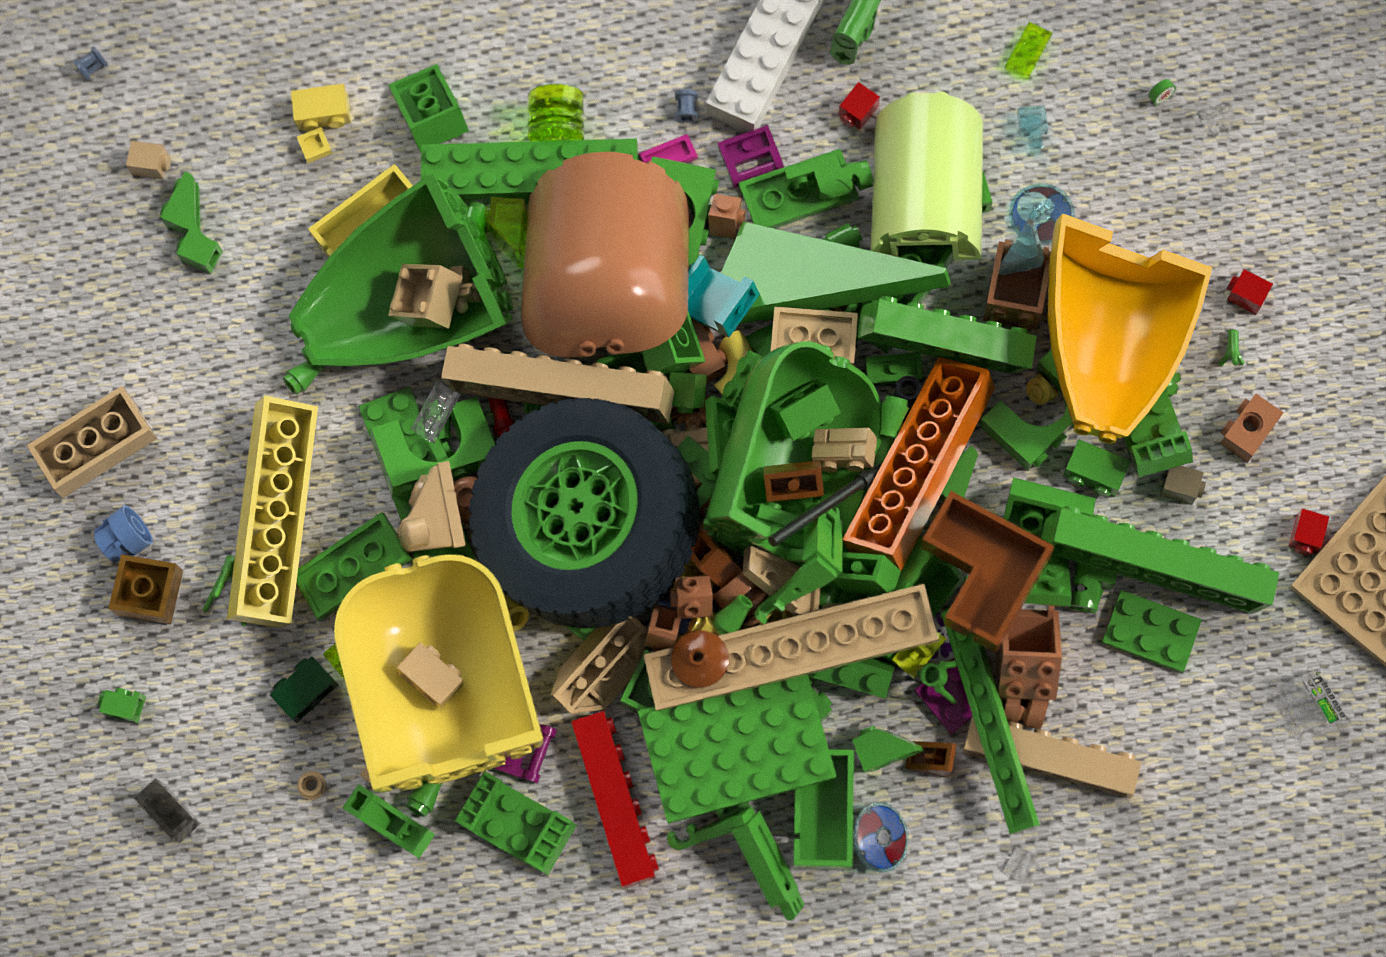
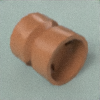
(1032, 715)

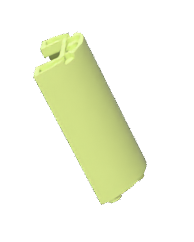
(928, 175)

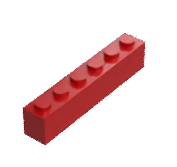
(614, 800)

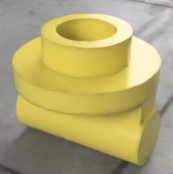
(1040, 390)

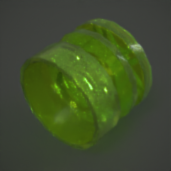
(555, 113)

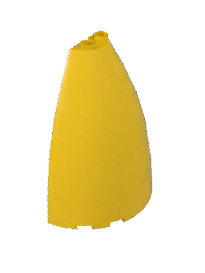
(1117, 325)

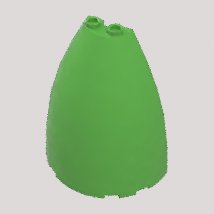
(351, 295)

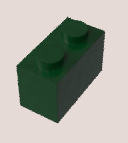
(303, 689)

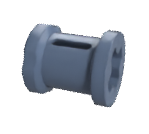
(90, 63)
(686, 106)

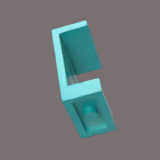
(718, 299)

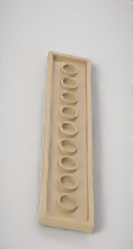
(804, 645)

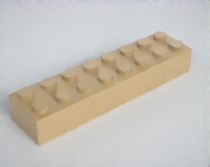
(549, 381)

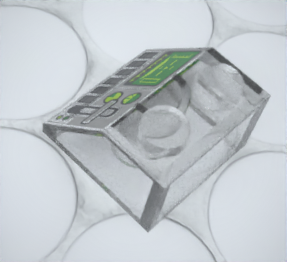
(1308, 705)

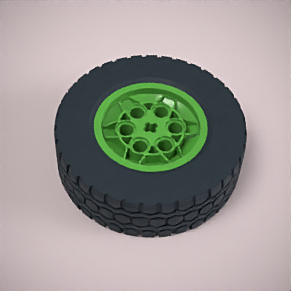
(624, 559)

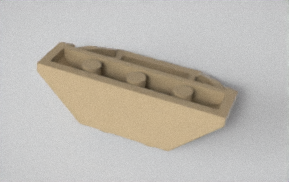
(600, 667)

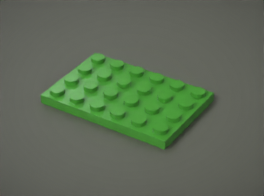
(736, 748)

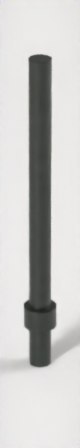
(861, 481)

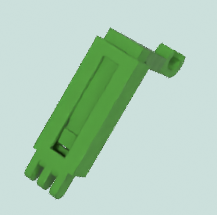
(821, 558)
(760, 852)

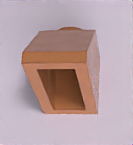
(662, 628)

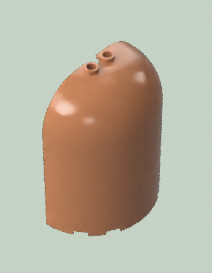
(605, 257)

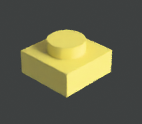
(314, 145)

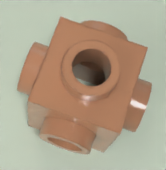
(692, 597)

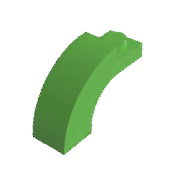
(388, 821)

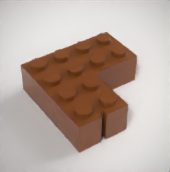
(1001, 566)

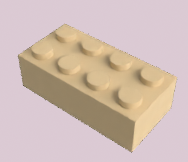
(92, 442)

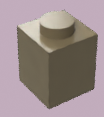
(1183, 484)

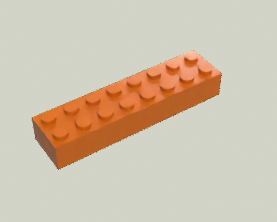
(920, 461)

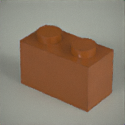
(793, 481)

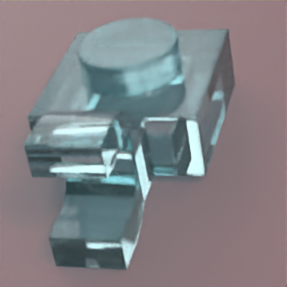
(1033, 124)

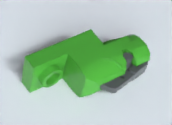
(1087, 585)

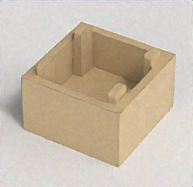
(425, 295)

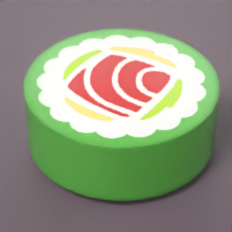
(1162, 91)

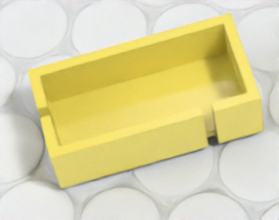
(344, 219)

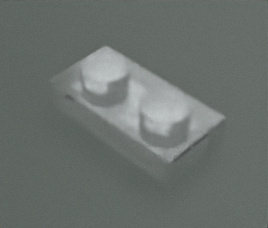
(435, 411)

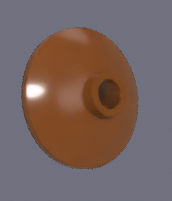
(701, 673)

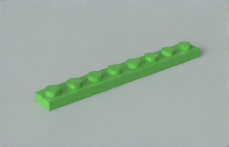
(993, 732)

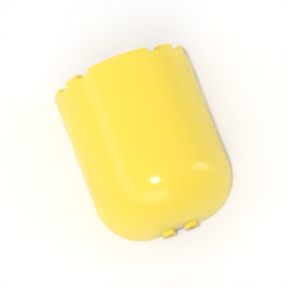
(465, 618)

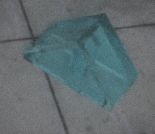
(1024, 253)

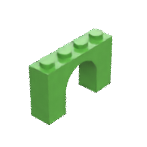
(698, 186)
(1022, 440)
(404, 469)

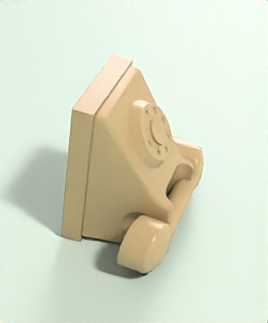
(434, 513)

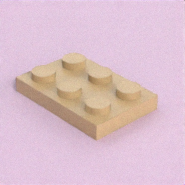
(818, 326)

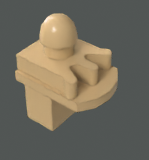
(467, 291)

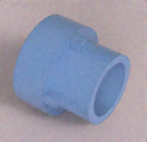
(122, 534)

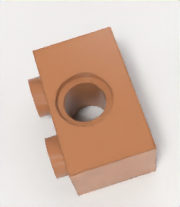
(1261, 415)

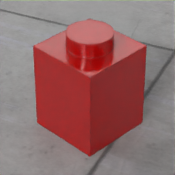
(858, 106)
(1248, 291)
(1308, 532)

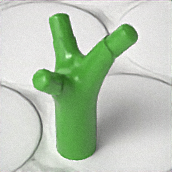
(1232, 349)

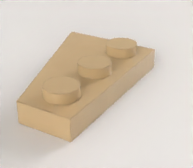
(771, 573)

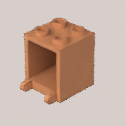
(1018, 296)
(1031, 656)

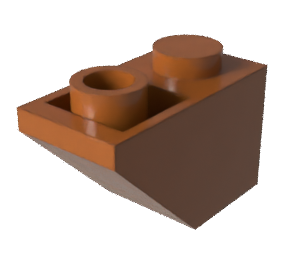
(715, 560)

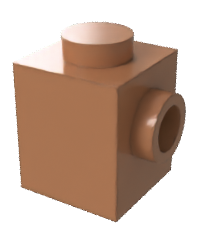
(726, 216)

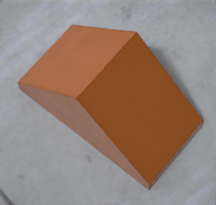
(934, 760)

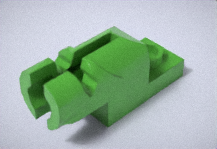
(829, 176)

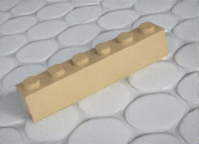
(1066, 759)

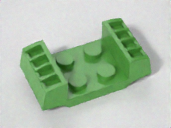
(1158, 440)
(515, 823)

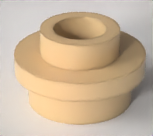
(305, 779)

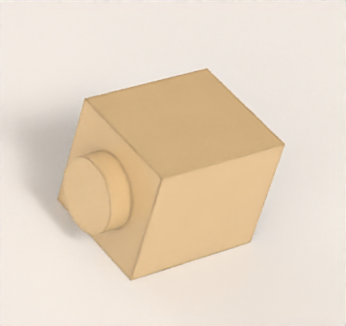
(148, 160)

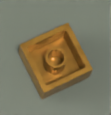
(145, 589)

